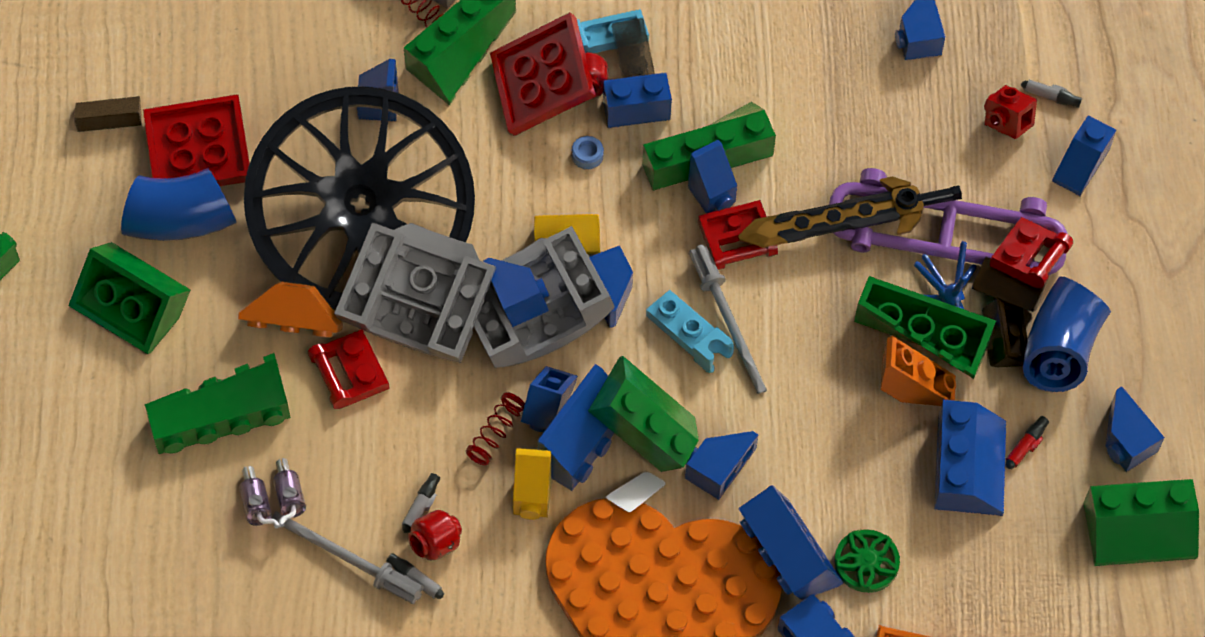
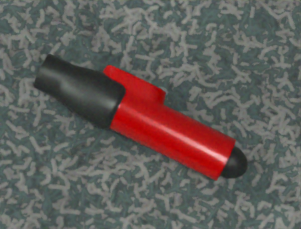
(1028, 443)

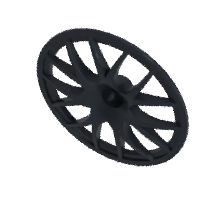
(351, 180)

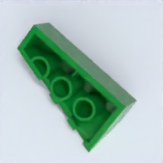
(456, 43)
(743, 133)
(939, 327)
(219, 408)

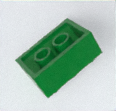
(128, 296)
(646, 417)
(1143, 522)

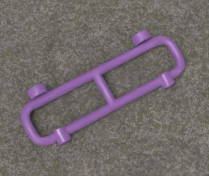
(1031, 209)

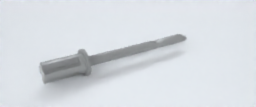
(712, 281)
(384, 577)

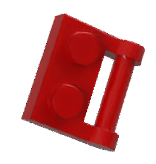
(724, 228)
(1022, 247)
(358, 364)

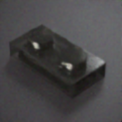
(632, 48)

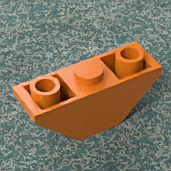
(292, 308)
(914, 377)

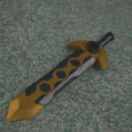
(899, 203)

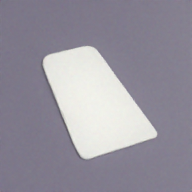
(636, 491)

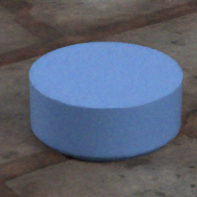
(587, 152)

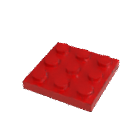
(542, 74)
(198, 137)

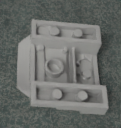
(416, 290)
(574, 304)

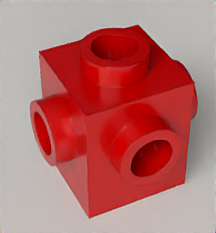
(1010, 111)

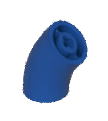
(175, 208)
(1063, 336)

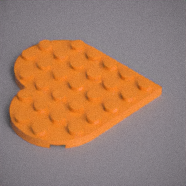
(647, 579)

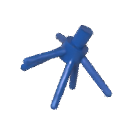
(950, 293)

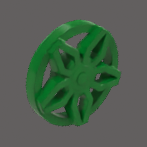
(867, 560)

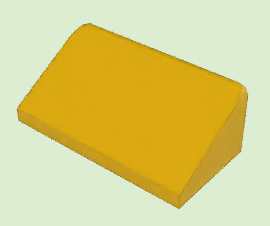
(585, 226)

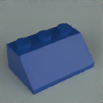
(577, 435)
(970, 459)
(788, 545)

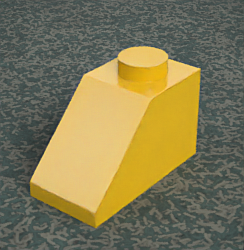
(532, 483)

